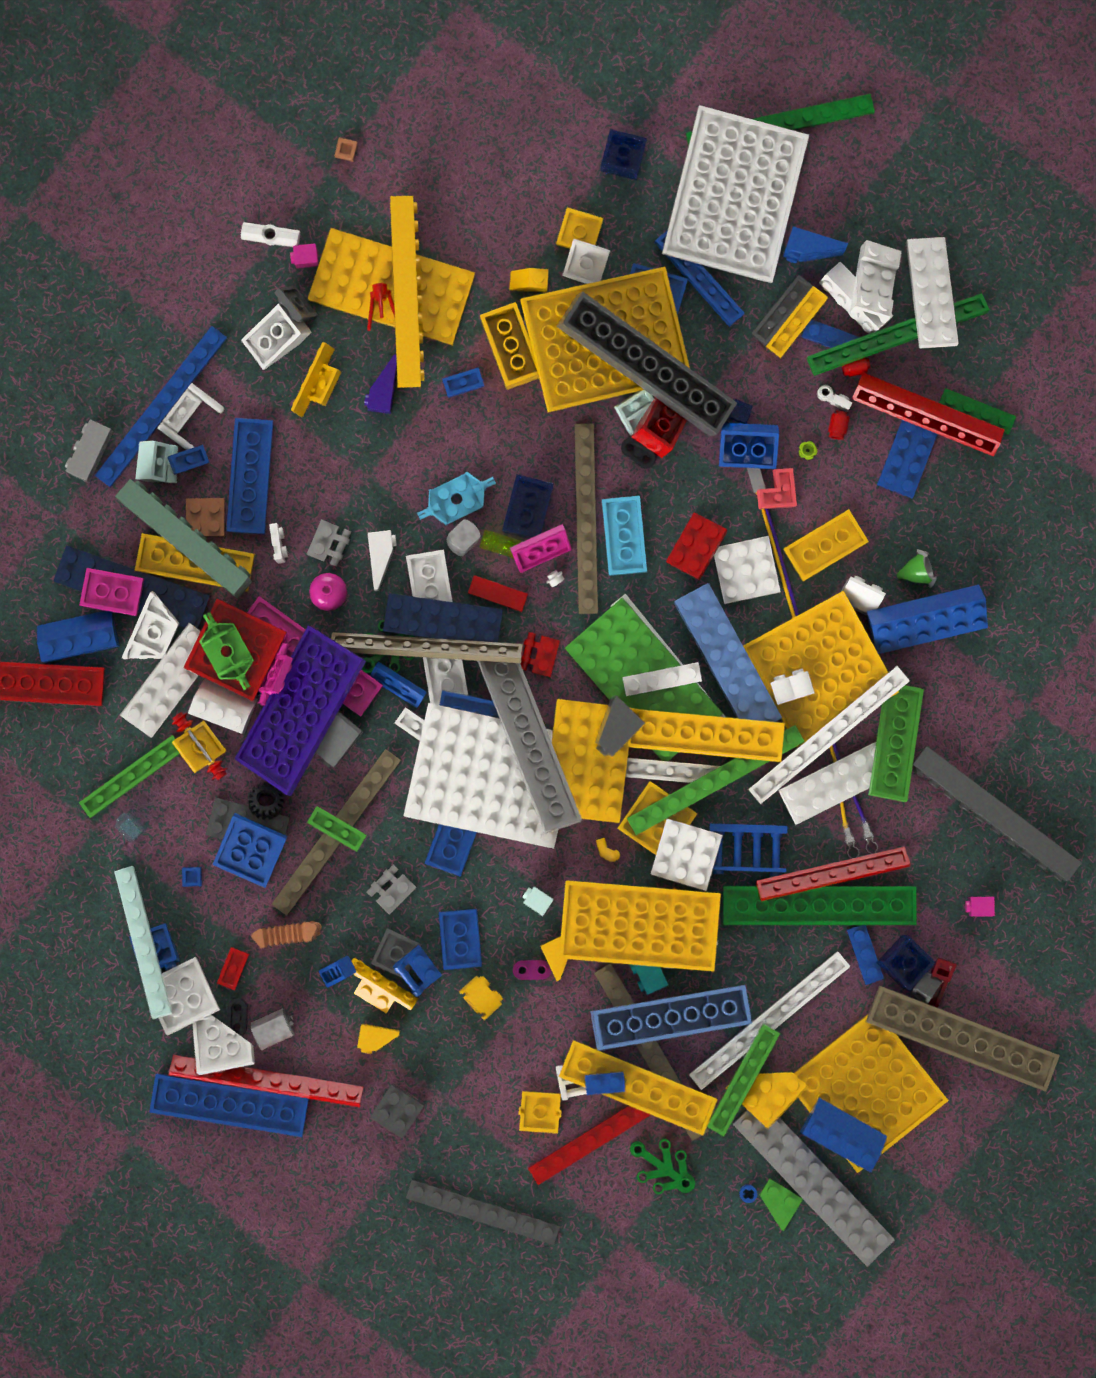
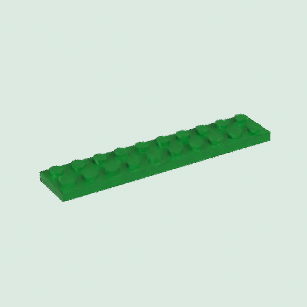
(822, 906)

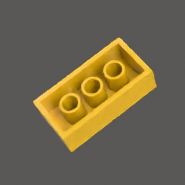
(510, 345)

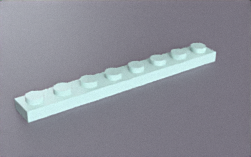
(143, 942)

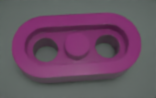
(531, 970)

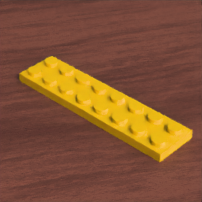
(709, 735)
(642, 1088)

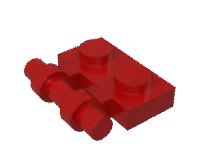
(545, 655)

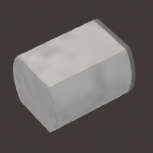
(463, 538)
(273, 1028)

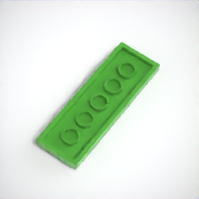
(896, 744)

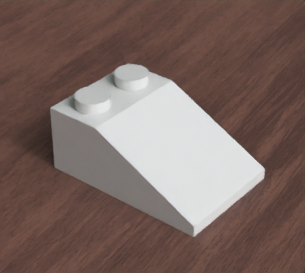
(275, 336)

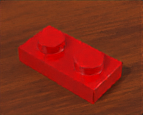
(233, 968)

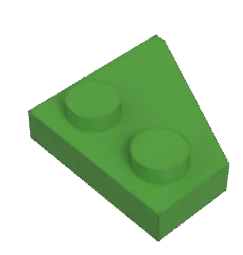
(780, 1202)

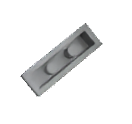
(88, 450)

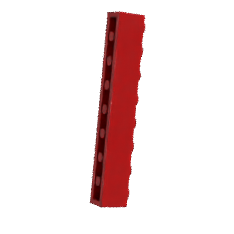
(928, 414)

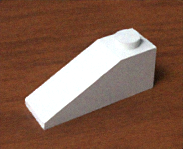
(381, 551)

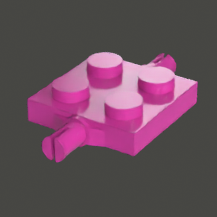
(275, 677)

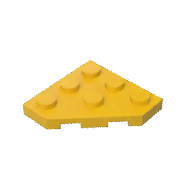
(772, 1095)

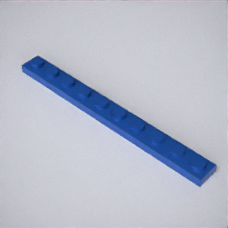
(161, 406)

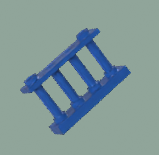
(757, 832)

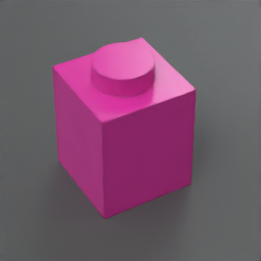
(305, 256)
(980, 906)

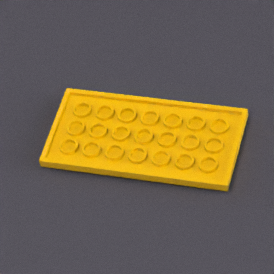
(355, 264)
(639, 925)

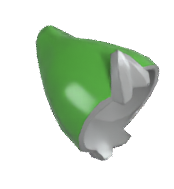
(918, 570)

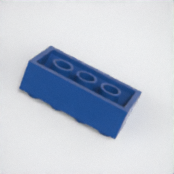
(77, 636)
(844, 1134)

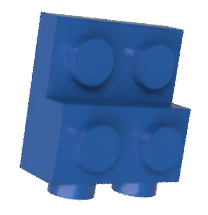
(164, 947)

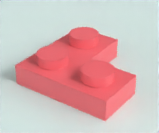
(783, 493)

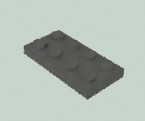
(224, 810)

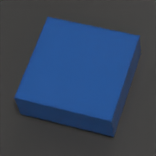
(191, 876)

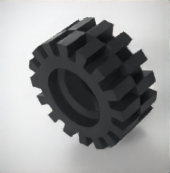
(269, 811)

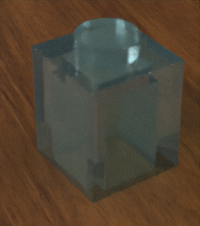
(129, 827)

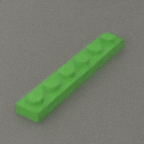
(129, 777)
(743, 1080)

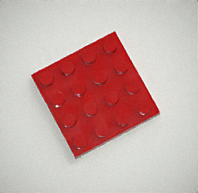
(260, 639)

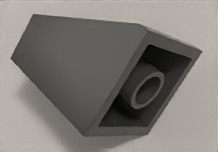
(617, 727)
(338, 740)

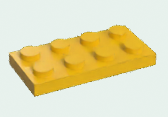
(825, 545)

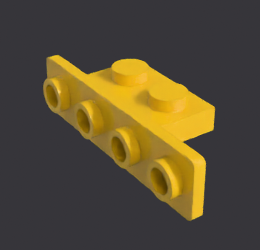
(318, 382)
(380, 990)

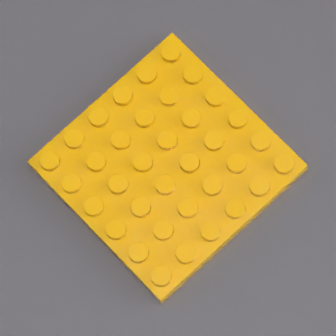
(835, 653)
(873, 1080)

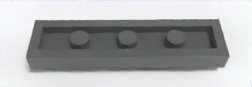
(781, 310)

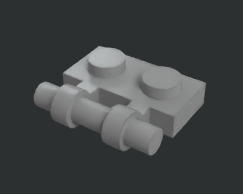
(323, 540)
(395, 893)

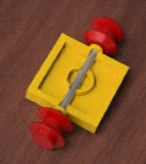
(199, 746)

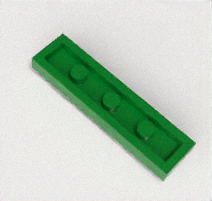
(978, 410)

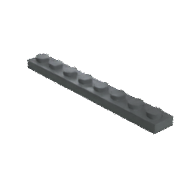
(482, 1212)

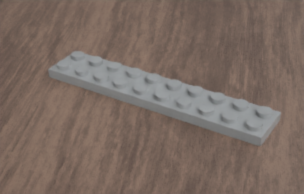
(530, 745)
(817, 1186)

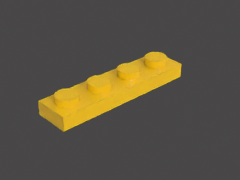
(797, 322)

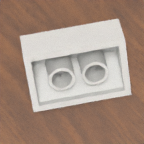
(222, 706)

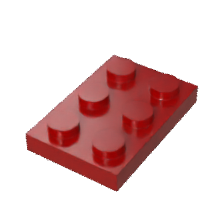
(696, 546)

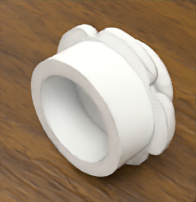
(555, 578)

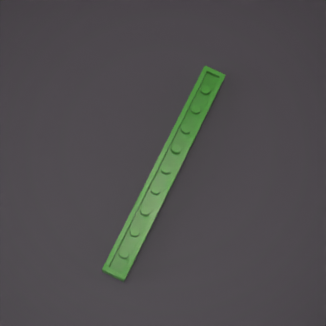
(704, 786)

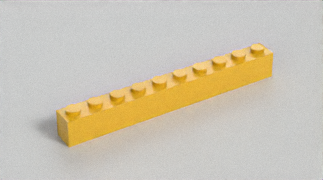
(405, 291)

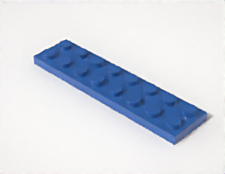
(228, 1105)

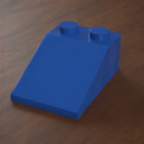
(811, 246)

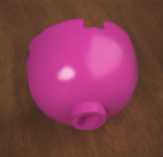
(328, 591)

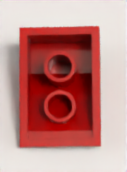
(659, 428)

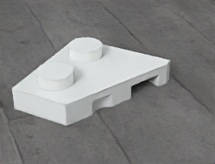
(276, 536)

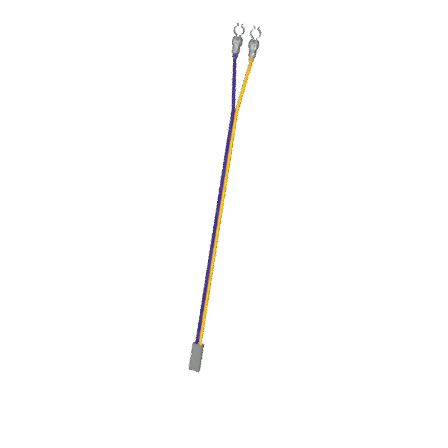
(757, 483)

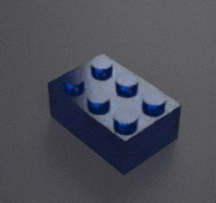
(527, 507)

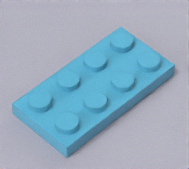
(624, 535)

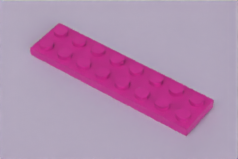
(364, 688)

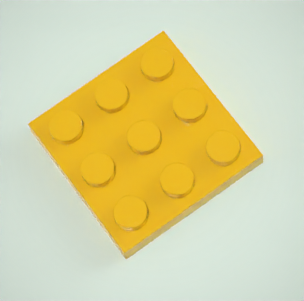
(651, 837)

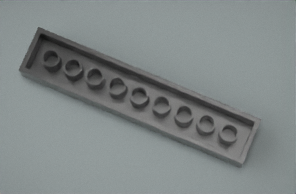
(646, 364)

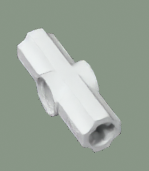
(258, 233)

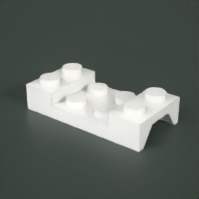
(875, 280)

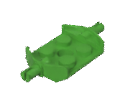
(226, 635)

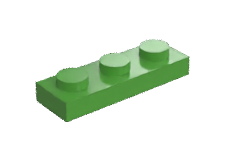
(337, 828)

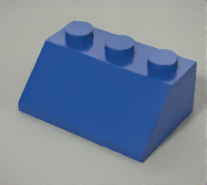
(748, 445)

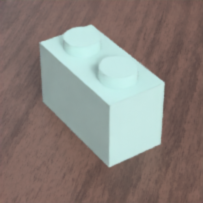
(152, 461)
(537, 900)

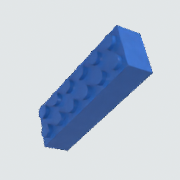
(927, 619)

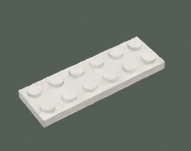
(932, 292)
(163, 686)
(829, 785)

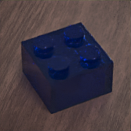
(623, 154)
(906, 962)

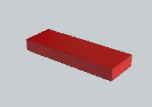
(497, 593)

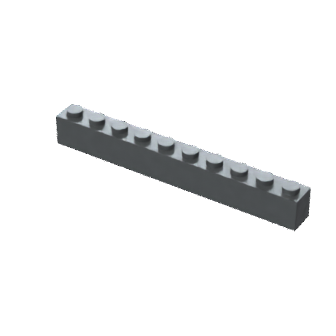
(996, 814)

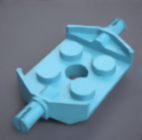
(472, 498)

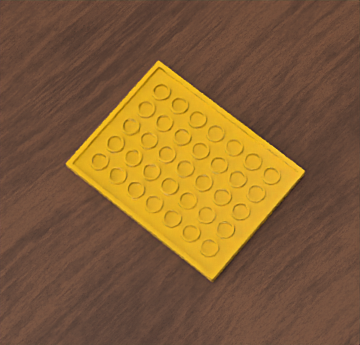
(570, 371)

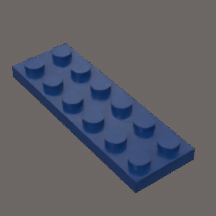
(250, 476)

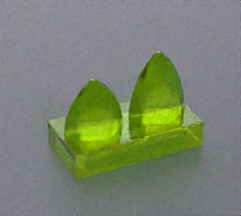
(498, 543)

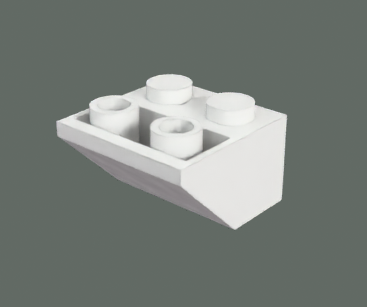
(863, 596)

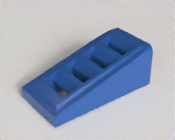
(338, 970)

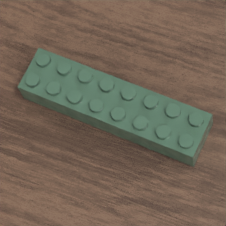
(183, 538)

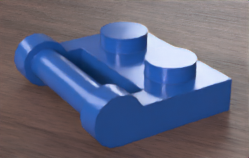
(422, 967)

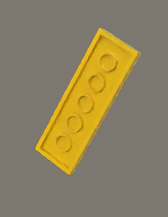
(162, 559)

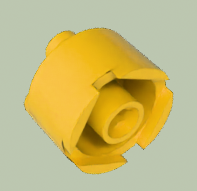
(481, 997)

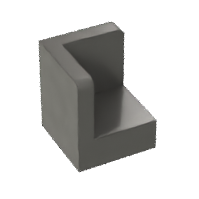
(926, 988)

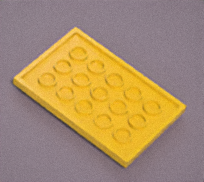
(592, 778)

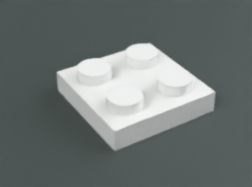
(585, 262)

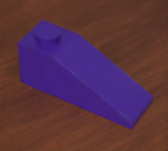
(382, 391)

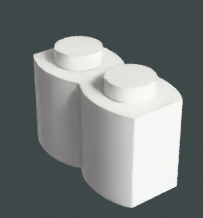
(792, 687)

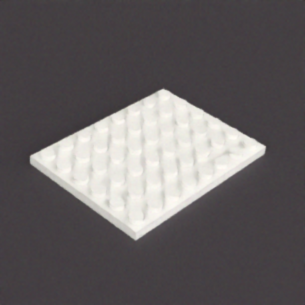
(735, 194)
(471, 778)

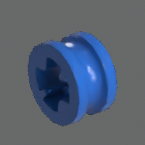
(747, 1199)

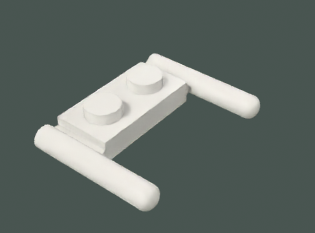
(182, 412)

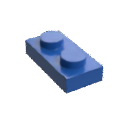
(463, 382)
(188, 459)
(605, 1083)

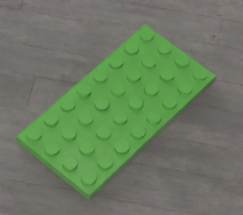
(625, 646)

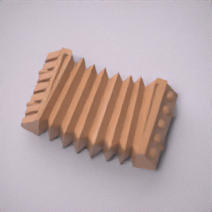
(287, 934)

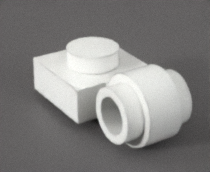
(839, 401)

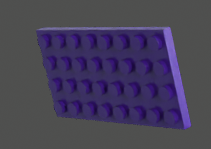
(301, 713)

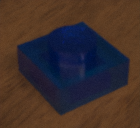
(741, 412)

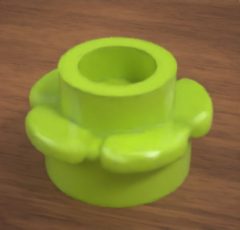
(807, 445)

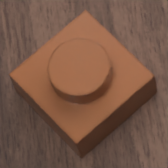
(346, 149)

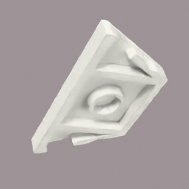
(152, 632)

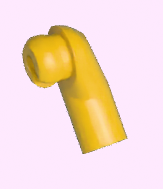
(605, 852)

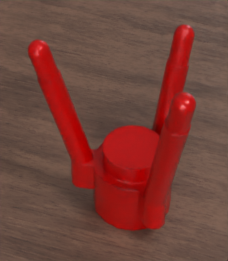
(380, 293)

